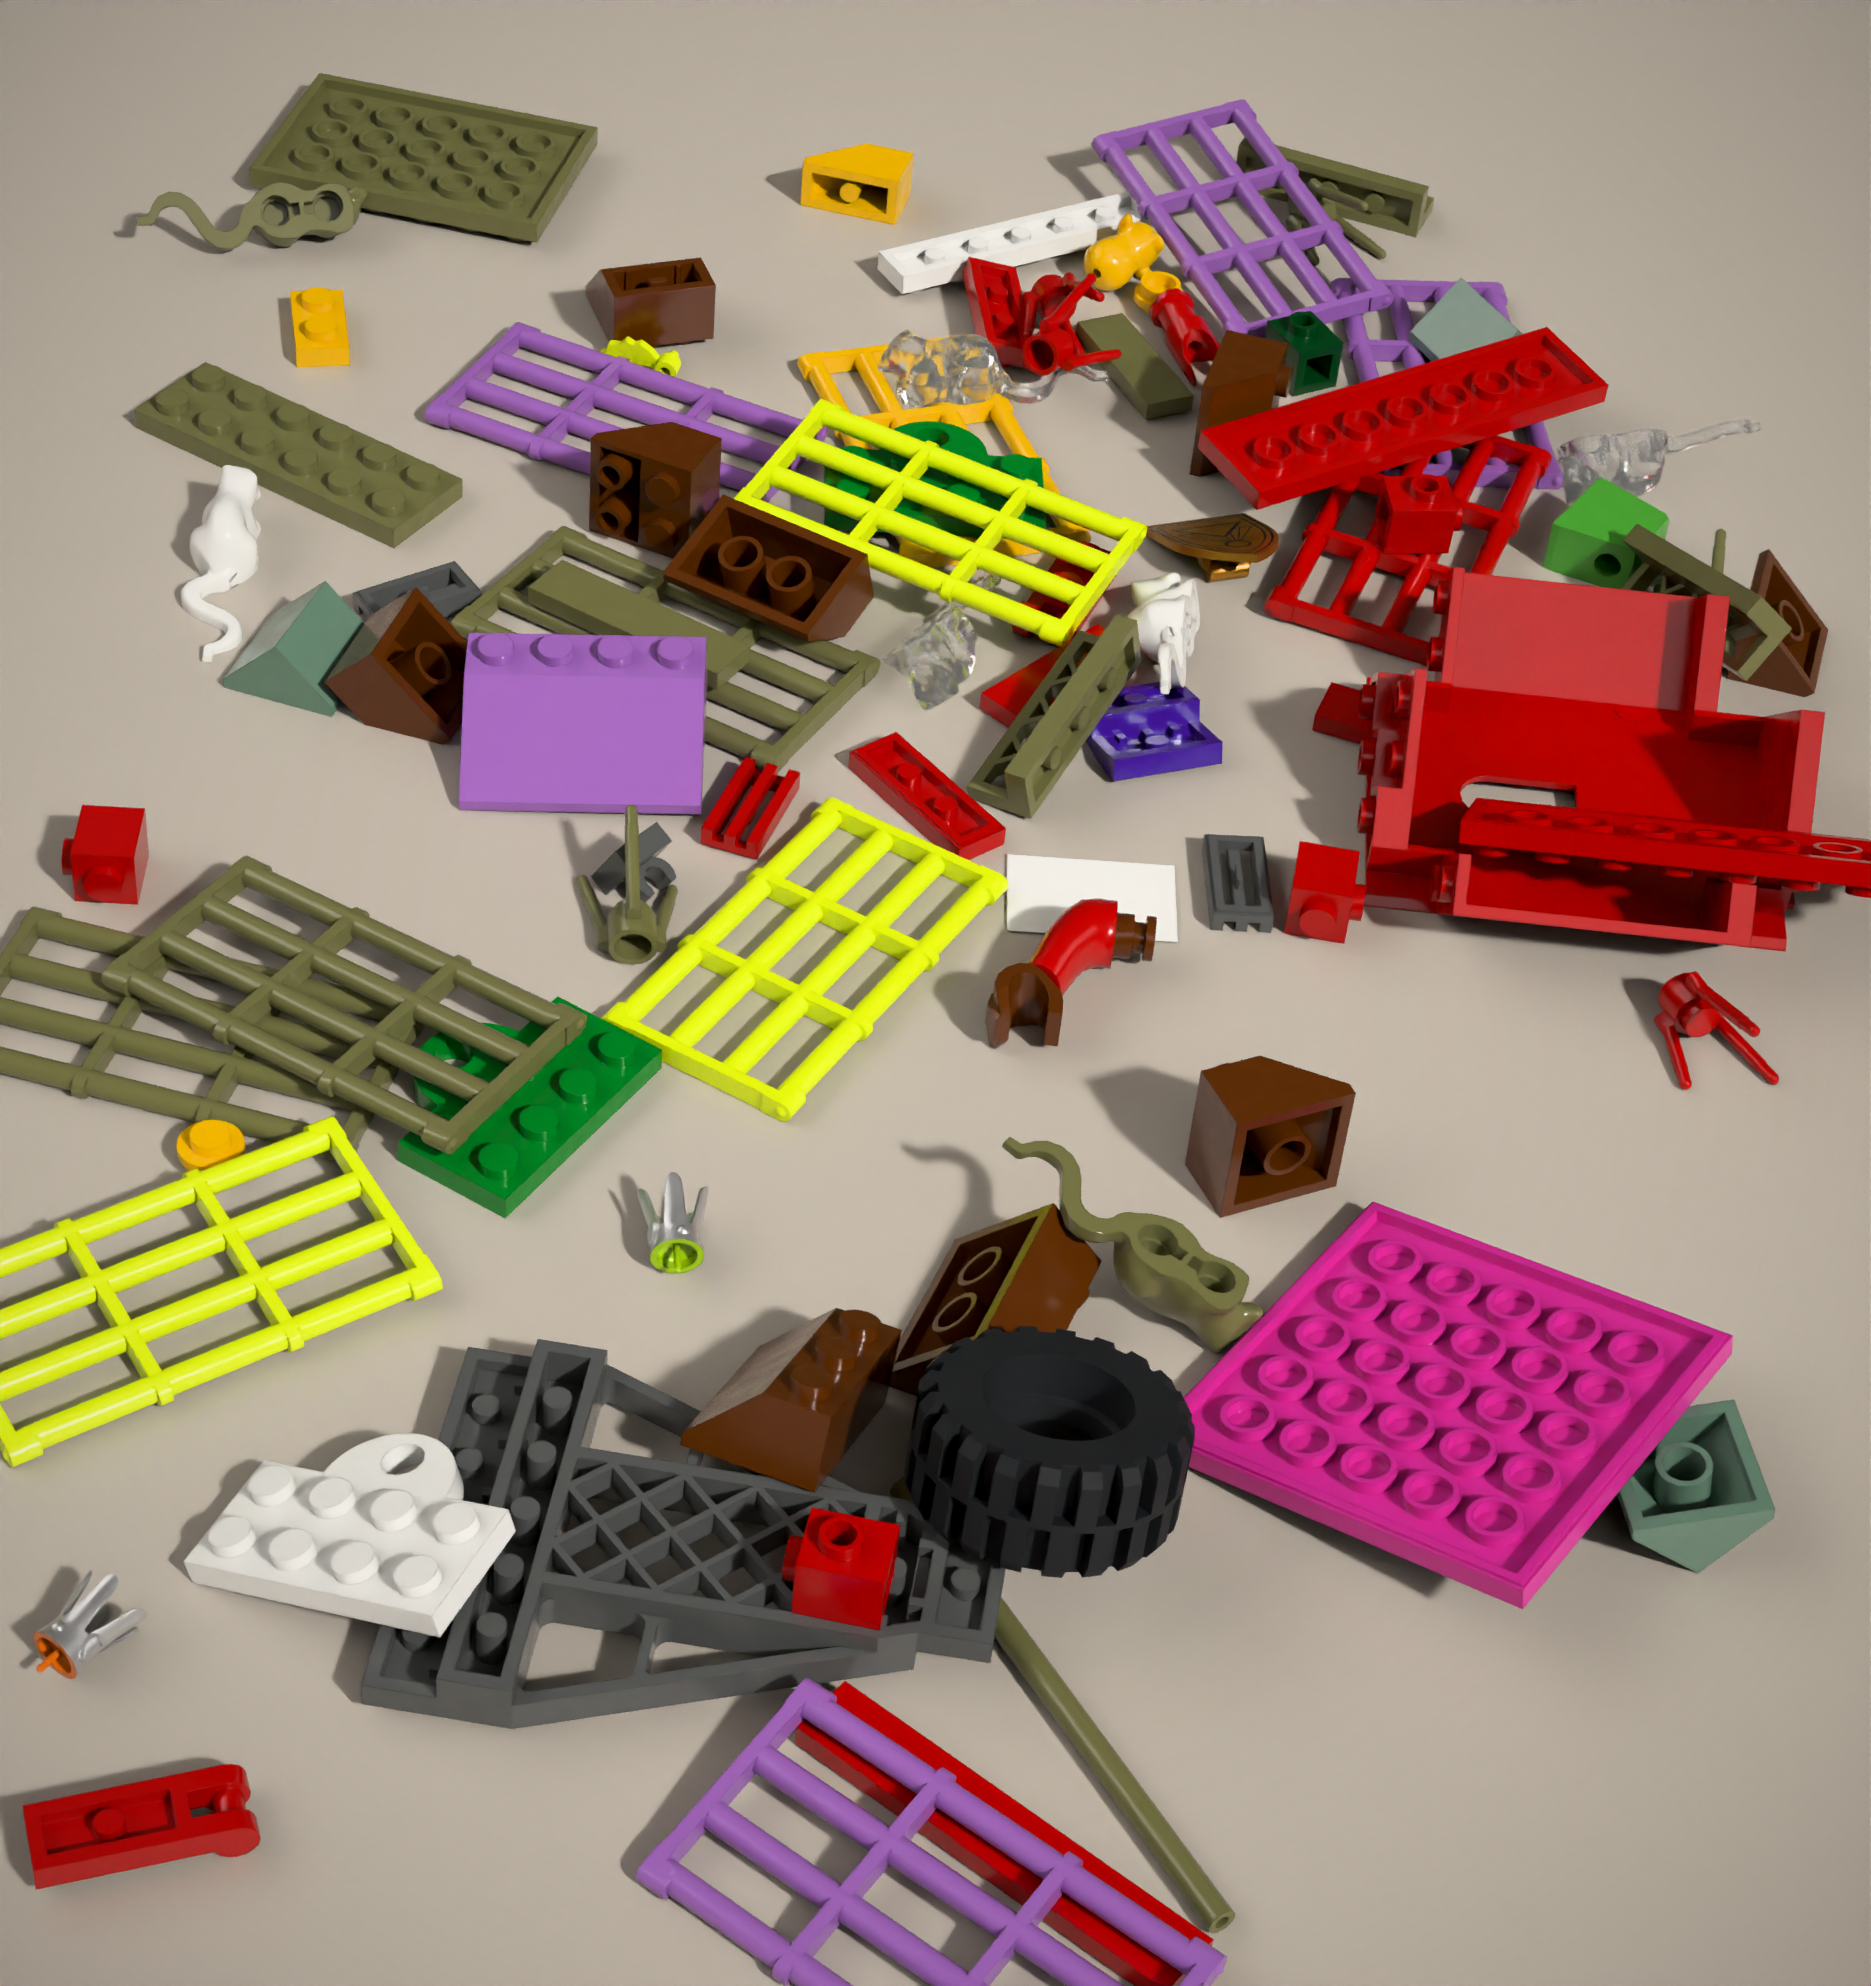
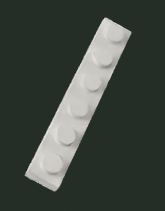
(1009, 242)

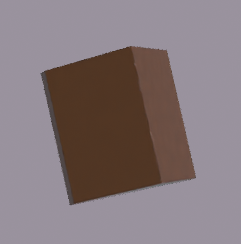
(1797, 658)

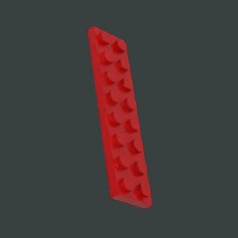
(1401, 417)
(1672, 844)

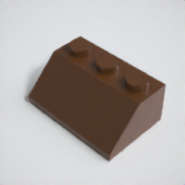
(774, 572)
(995, 1278)
(801, 1399)

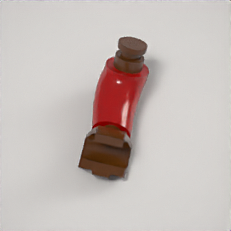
(1077, 941)

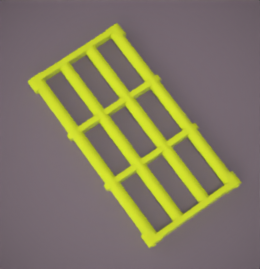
(970, 554)
(807, 998)
(252, 1284)

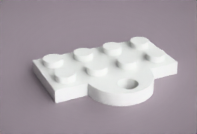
(358, 1536)

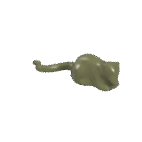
(275, 212)
(1156, 1258)

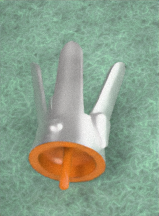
(70, 1639)

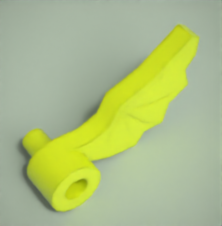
(644, 354)

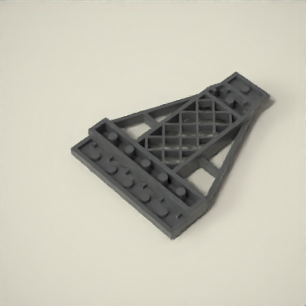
(524, 1446)

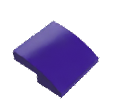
(1153, 734)

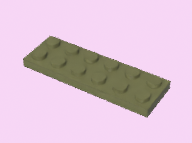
(300, 454)

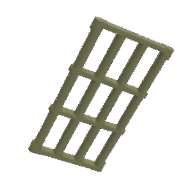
(798, 727)
(120, 1038)
(368, 1042)

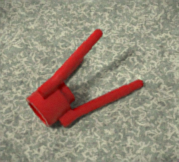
(1046, 296)
(1054, 347)
(1696, 1010)

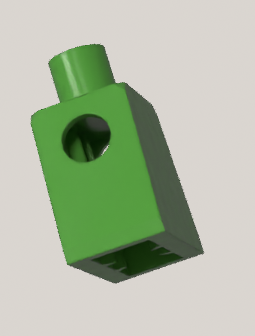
(1590, 535)

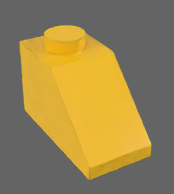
(859, 182)

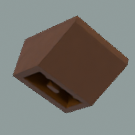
(655, 302)
(653, 484)

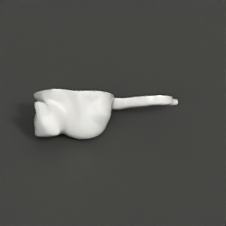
(224, 554)
(1167, 624)

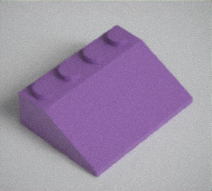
(583, 723)

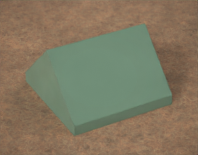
(1460, 323)
(298, 652)
(1698, 1489)

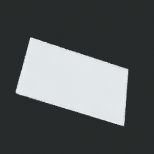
(1048, 886)

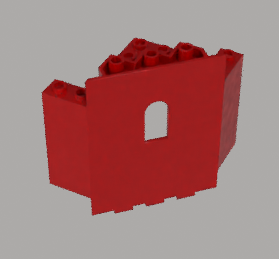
(1531, 702)

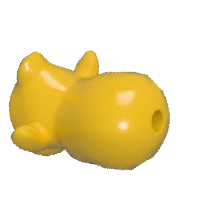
(1123, 255)

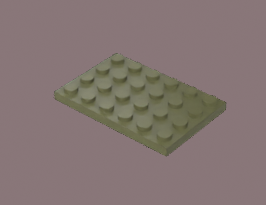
(428, 156)

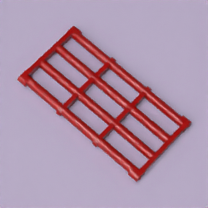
(1417, 569)

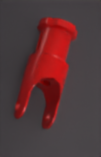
(1185, 332)

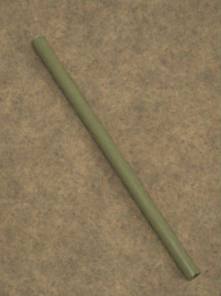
(1107, 1765)

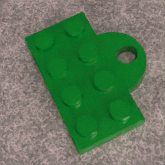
(956, 441)
(539, 1122)

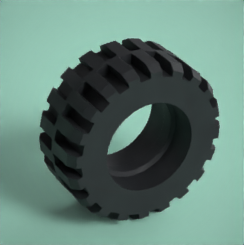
(1049, 1451)

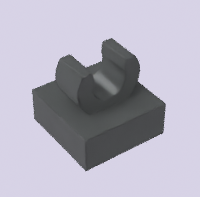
(651, 844)

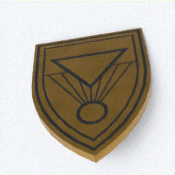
(1222, 538)

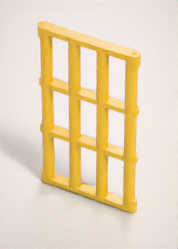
(817, 370)

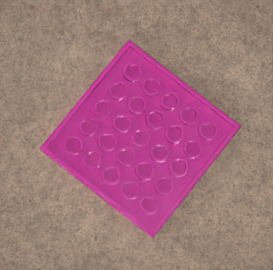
(1448, 1400)

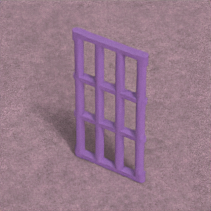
(1245, 186)
(1367, 351)
(573, 419)
(892, 1846)

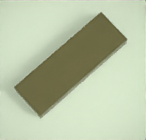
(1139, 370)

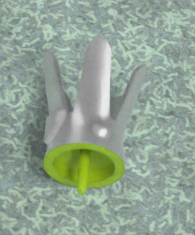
(677, 1241)

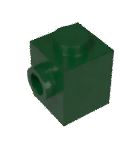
(1311, 351)

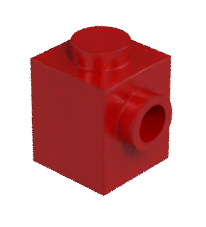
(1417, 514)
(107, 854)
(1324, 893)
(842, 1568)

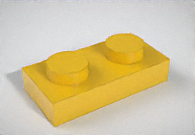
(319, 328)

